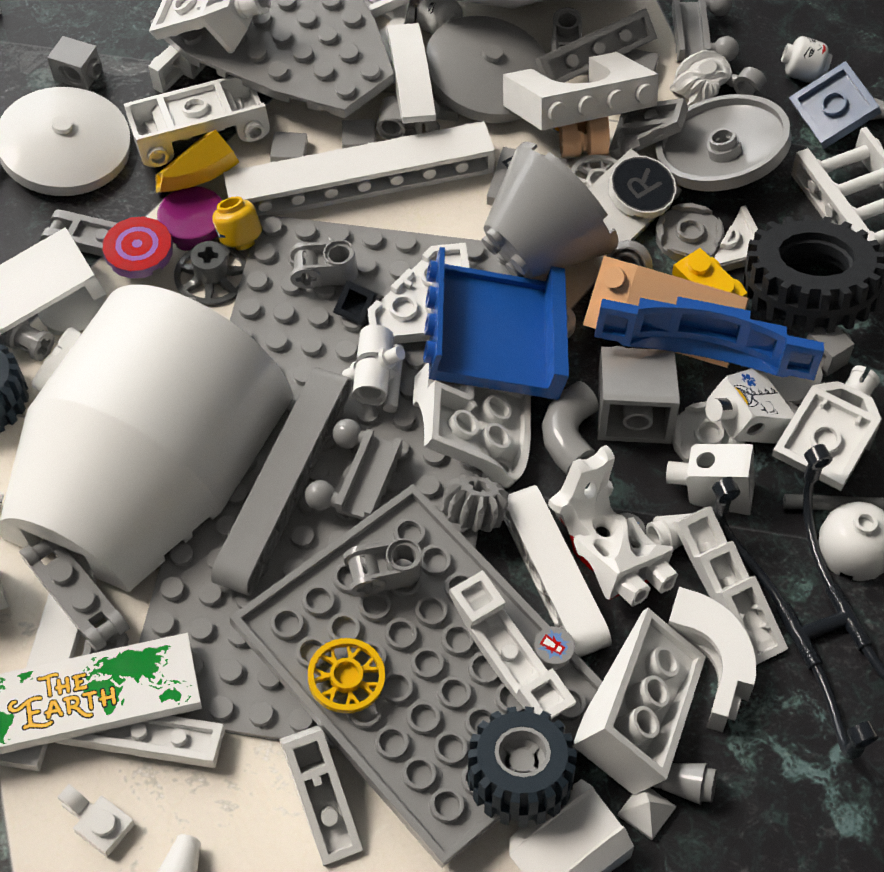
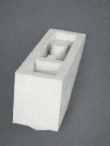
(321, 794)

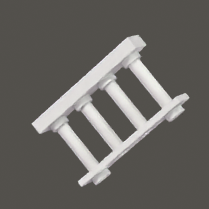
(829, 196)

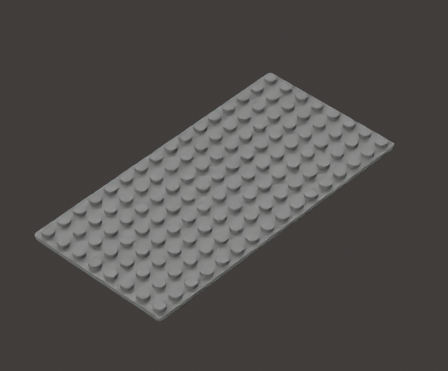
(298, 334)

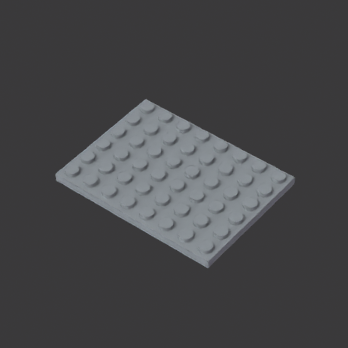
(436, 678)

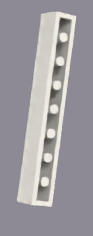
(364, 170)

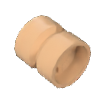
(585, 136)

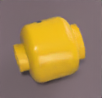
(237, 223)

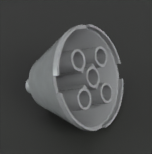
(545, 217)

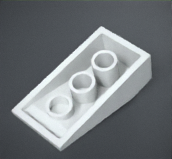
(642, 705)

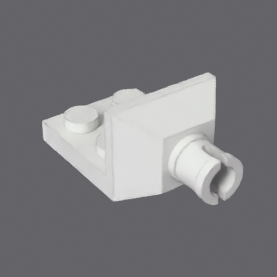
(222, 18)
(839, 418)

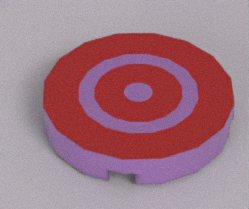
(137, 247)

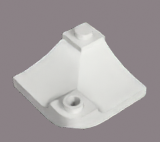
(476, 426)

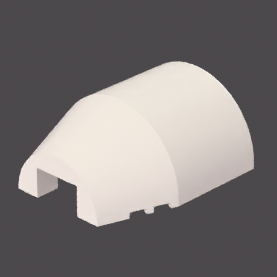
(141, 433)

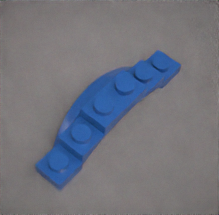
(710, 332)

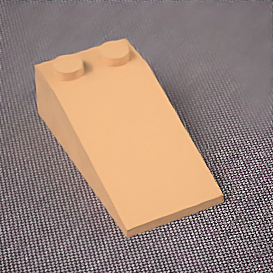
(630, 282)

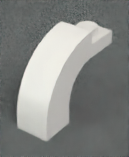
(726, 644)

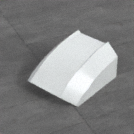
(576, 840)

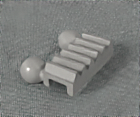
(692, 28)
(367, 476)

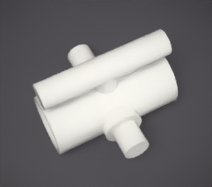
(377, 368)

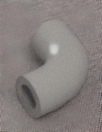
(562, 425)

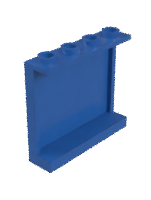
(497, 329)

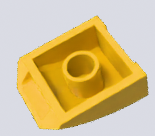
(197, 164)

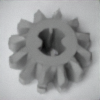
(475, 502)

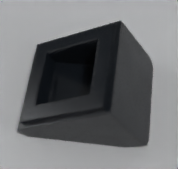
(354, 303)

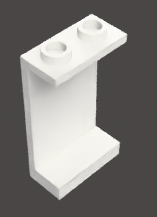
(43, 278)

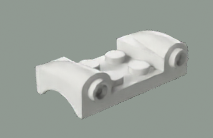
(194, 112)

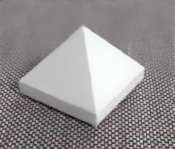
(647, 812)

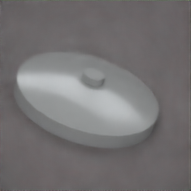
(469, 63)
(727, 143)

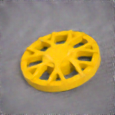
(346, 675)

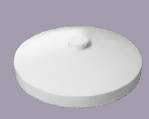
(63, 141)

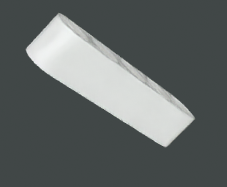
(555, 571)

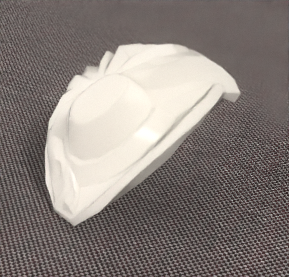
(701, 76)

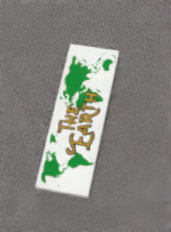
(97, 692)

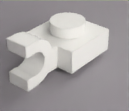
(100, 823)

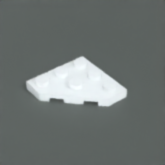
(404, 306)

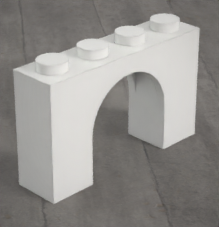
(612, 88)

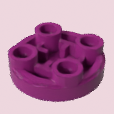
(189, 216)

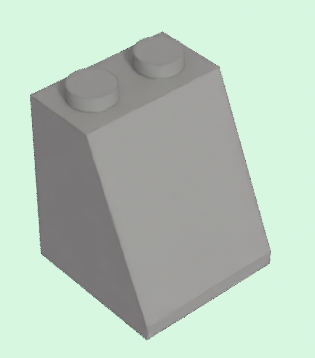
(637, 395)

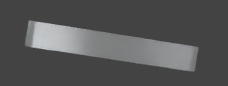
(281, 482)

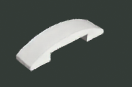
(506, 648)

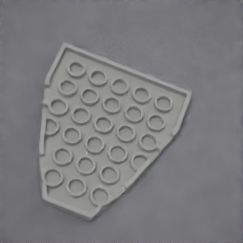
(303, 52)

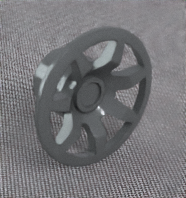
(210, 268)

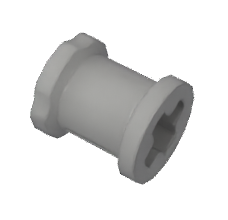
(30, 340)

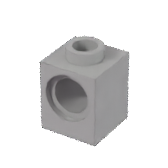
(75, 63)

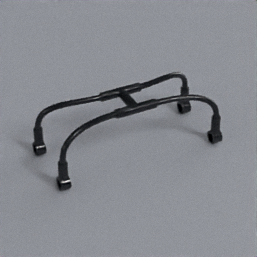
(725, 492)

